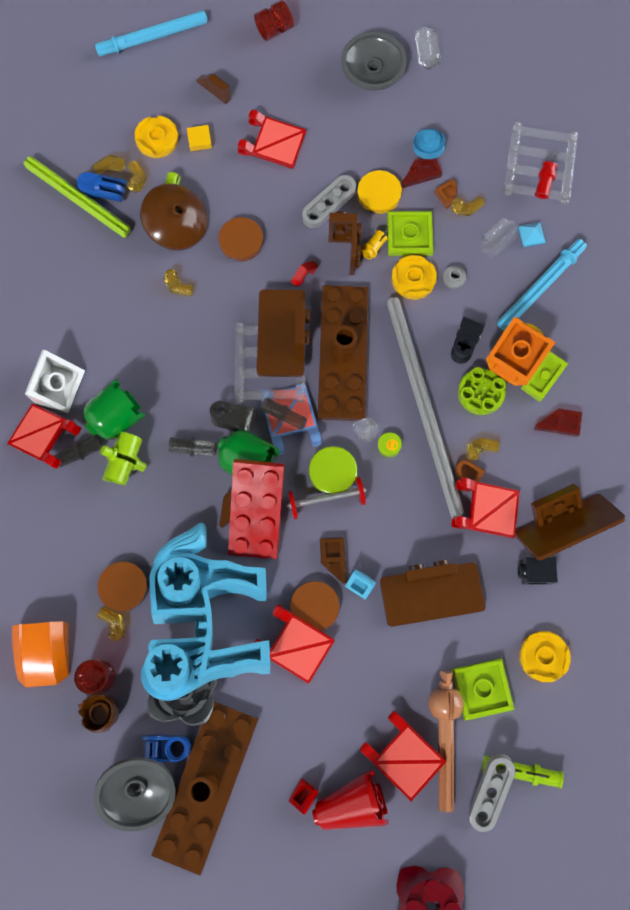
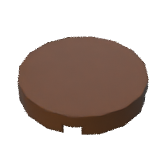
(240, 239)
(122, 586)
(315, 604)

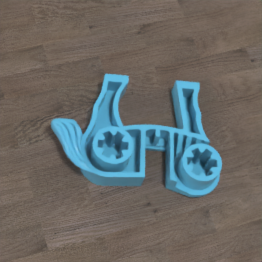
(181, 594)

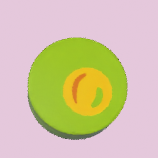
(389, 444)

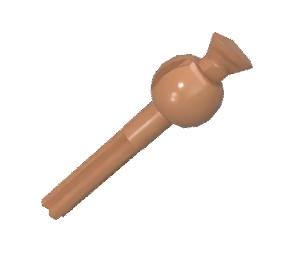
(446, 706)

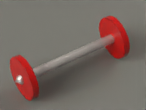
(358, 491)

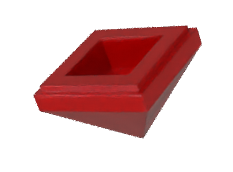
(303, 796)

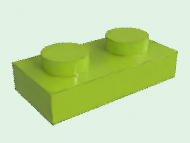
(545, 376)

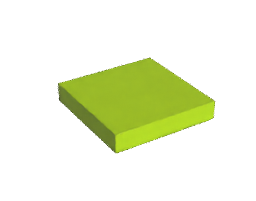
(409, 233)
(483, 689)

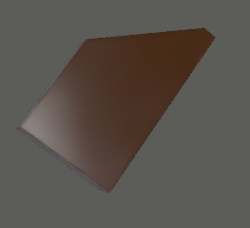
(333, 557)

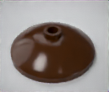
(167, 226)

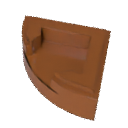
(447, 193)

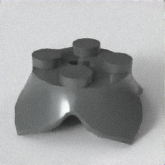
(192, 710)

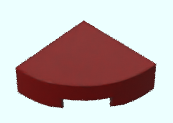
(302, 271)

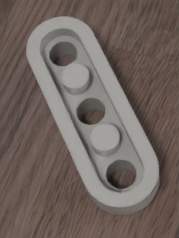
(332, 194)
(491, 802)

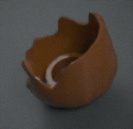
(98, 713)

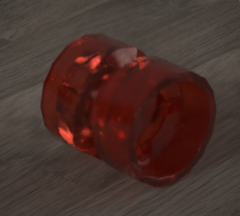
(273, 20)
(94, 676)

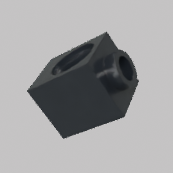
(537, 571)

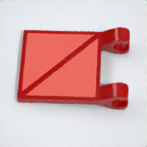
(275, 142)
(39, 433)
(491, 510)
(299, 645)
(407, 759)

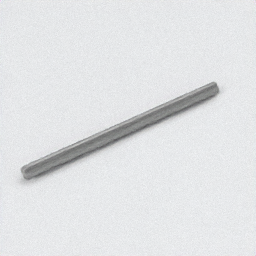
(425, 408)

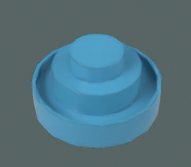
(429, 143)

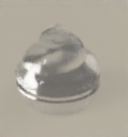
(366, 429)

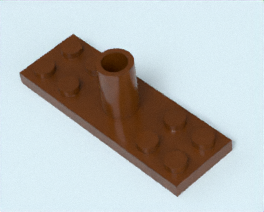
(343, 353)
(197, 816)

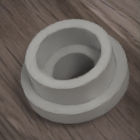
(451, 282)

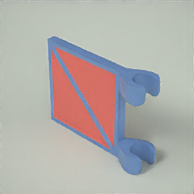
(284, 429)

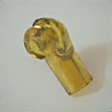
(109, 162)
(138, 179)
(467, 209)
(174, 284)
(479, 445)
(115, 621)

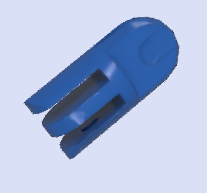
(101, 186)

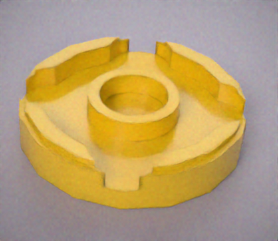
(156, 136)
(379, 191)
(413, 277)
(544, 656)

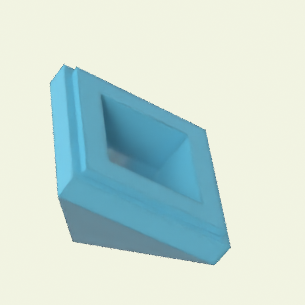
(531, 234)
(360, 584)

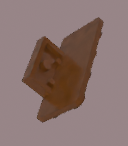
(282, 333)
(566, 521)
(432, 593)

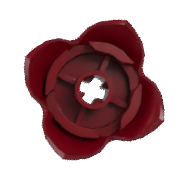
(418, 886)

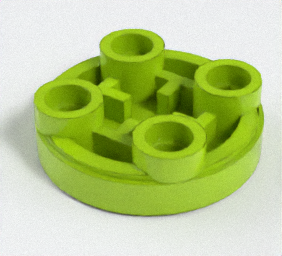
(481, 391)
(332, 470)

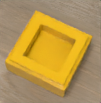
(199, 138)

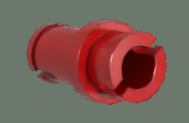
(546, 177)

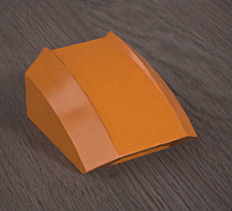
(519, 353)
(41, 653)

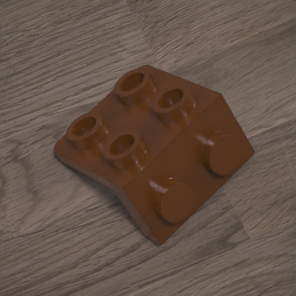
(345, 229)

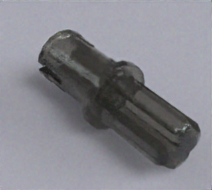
(283, 413)
(192, 446)
(79, 451)

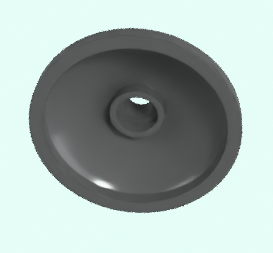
(373, 52)
(134, 806)

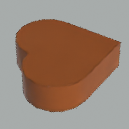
(469, 470)

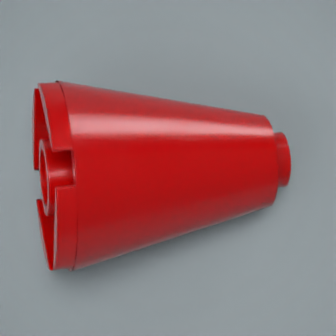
(353, 805)

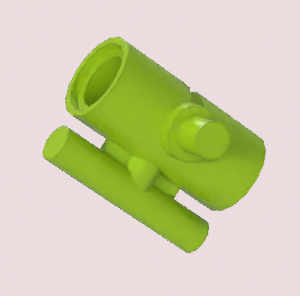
(122, 458)

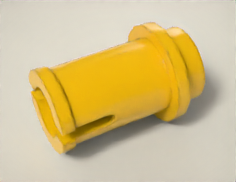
(370, 249)

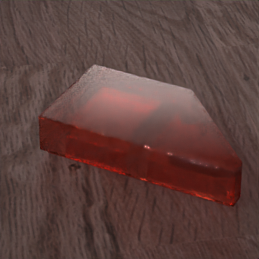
(422, 171)
(561, 422)

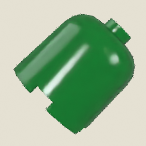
(111, 412)
(244, 446)

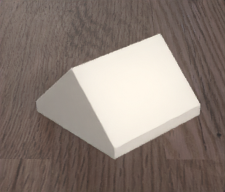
(54, 382)

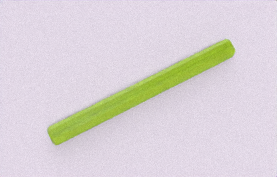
(77, 196)

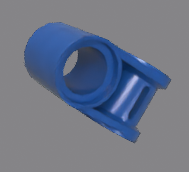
(160, 747)

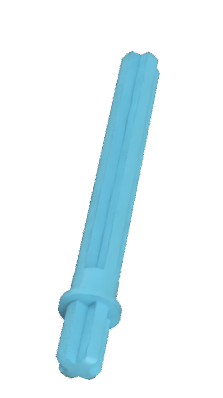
(151, 33)
(567, 258)

